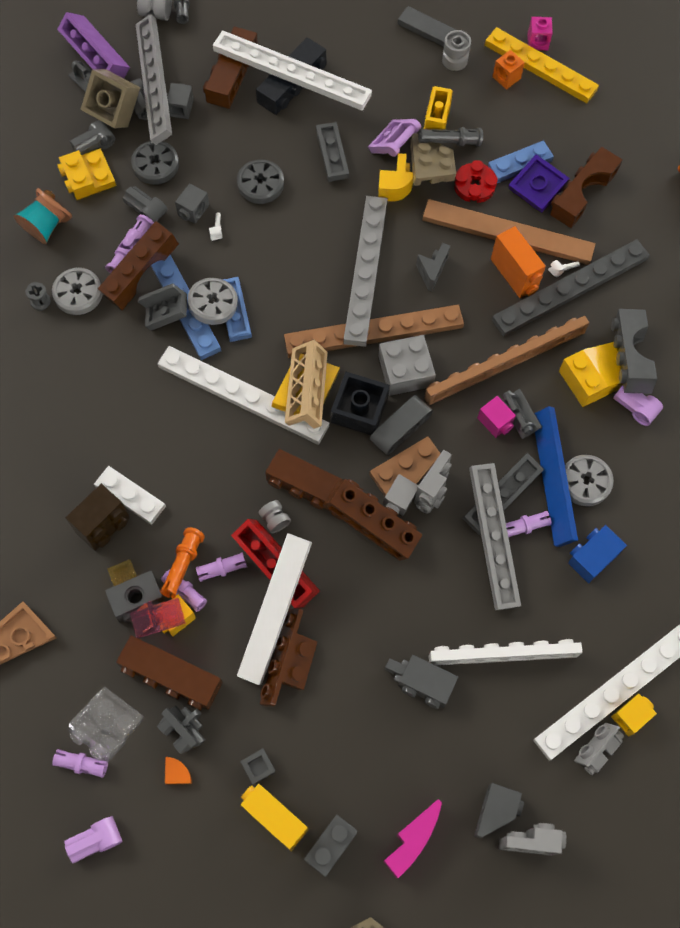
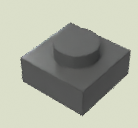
(258, 766)

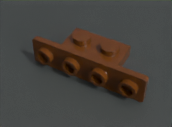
(290, 661)

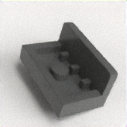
(164, 306)

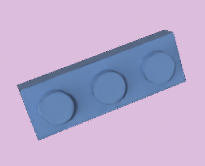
(513, 163)

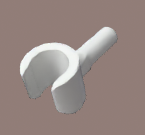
(215, 232)
(557, 269)

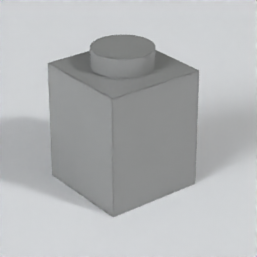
(400, 494)

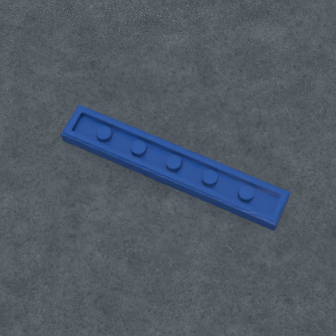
(555, 479)

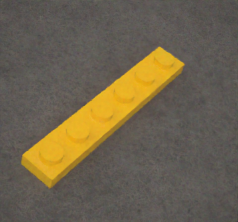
(543, 65)

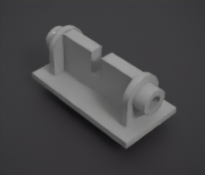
(591, 755)

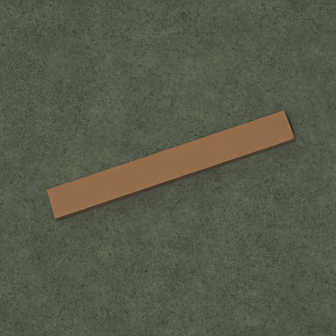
(491, 226)

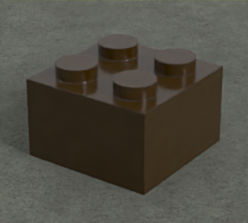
(98, 517)

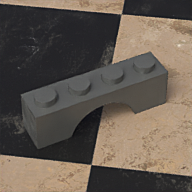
(636, 371)

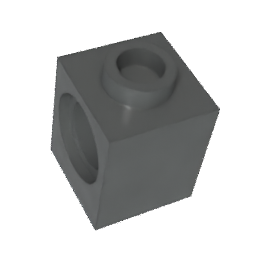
(192, 203)

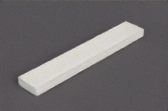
(274, 609)

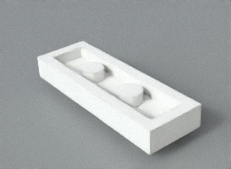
(131, 495)

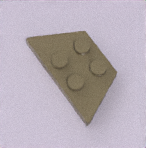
(431, 162)

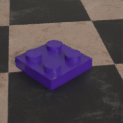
(538, 183)

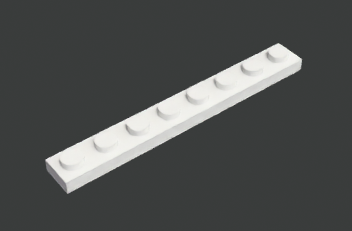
(292, 70)
(234, 391)
(610, 695)

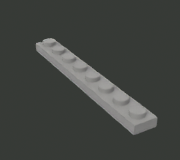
(153, 80)
(365, 272)

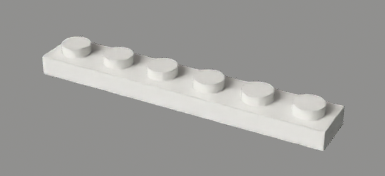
(514, 652)

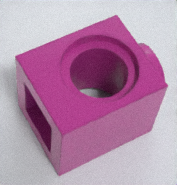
(540, 32)

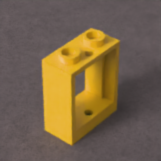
(273, 816)

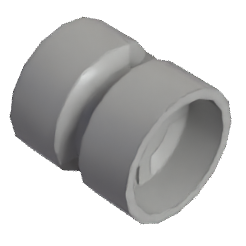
(159, 8)
(456, 50)

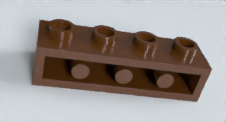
(373, 519)

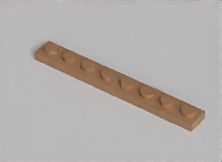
(382, 328)
(498, 363)

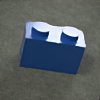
(596, 553)

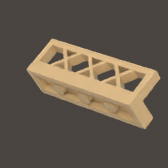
(311, 380)

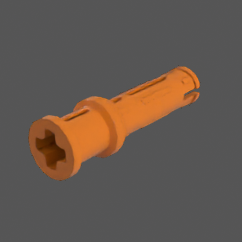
(185, 553)

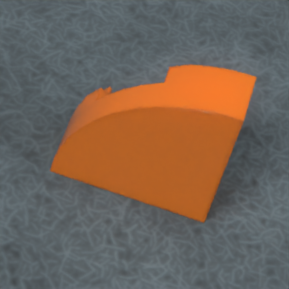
(176, 772)

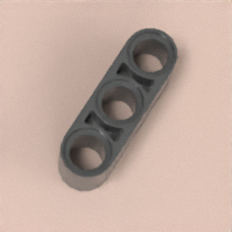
(401, 425)

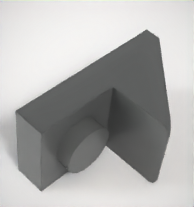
(431, 268)

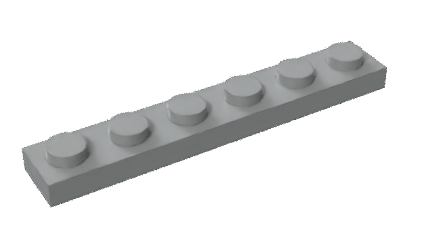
(494, 536)

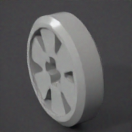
(210, 289)
(75, 303)
(600, 478)

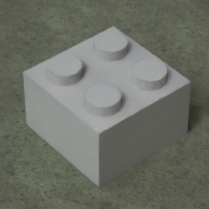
(406, 364)

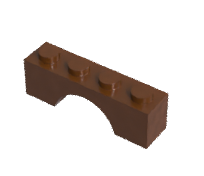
(599, 170)
(123, 280)

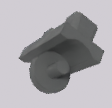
(185, 724)

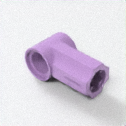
(642, 407)
(100, 837)

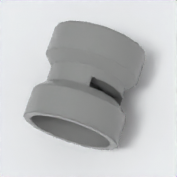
(274, 516)

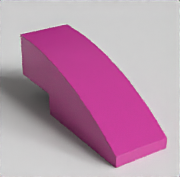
(414, 840)

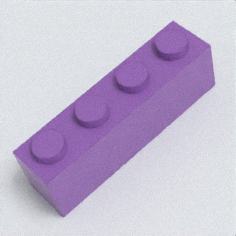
(91, 44)

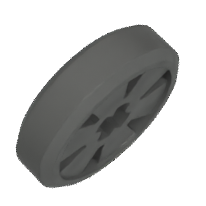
(155, 173)
(249, 177)

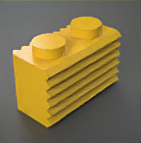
(438, 108)

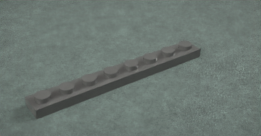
(570, 287)

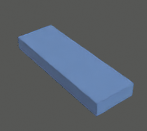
(238, 325)

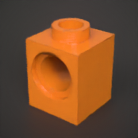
(508, 69)

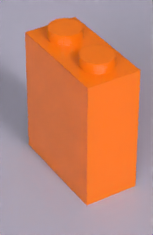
(517, 262)

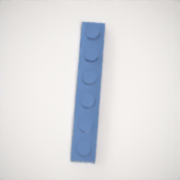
(198, 332)

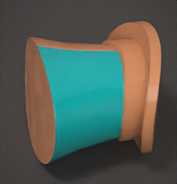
(42, 216)

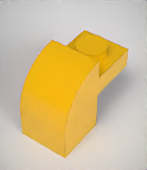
(396, 184)

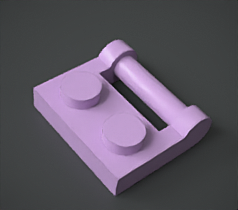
(394, 136)

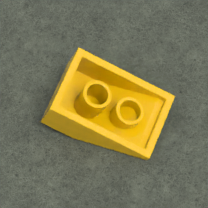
(592, 373)

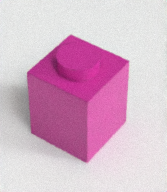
(496, 417)

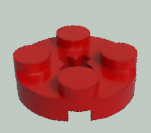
(479, 172)

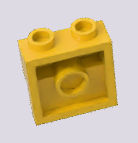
(86, 173)

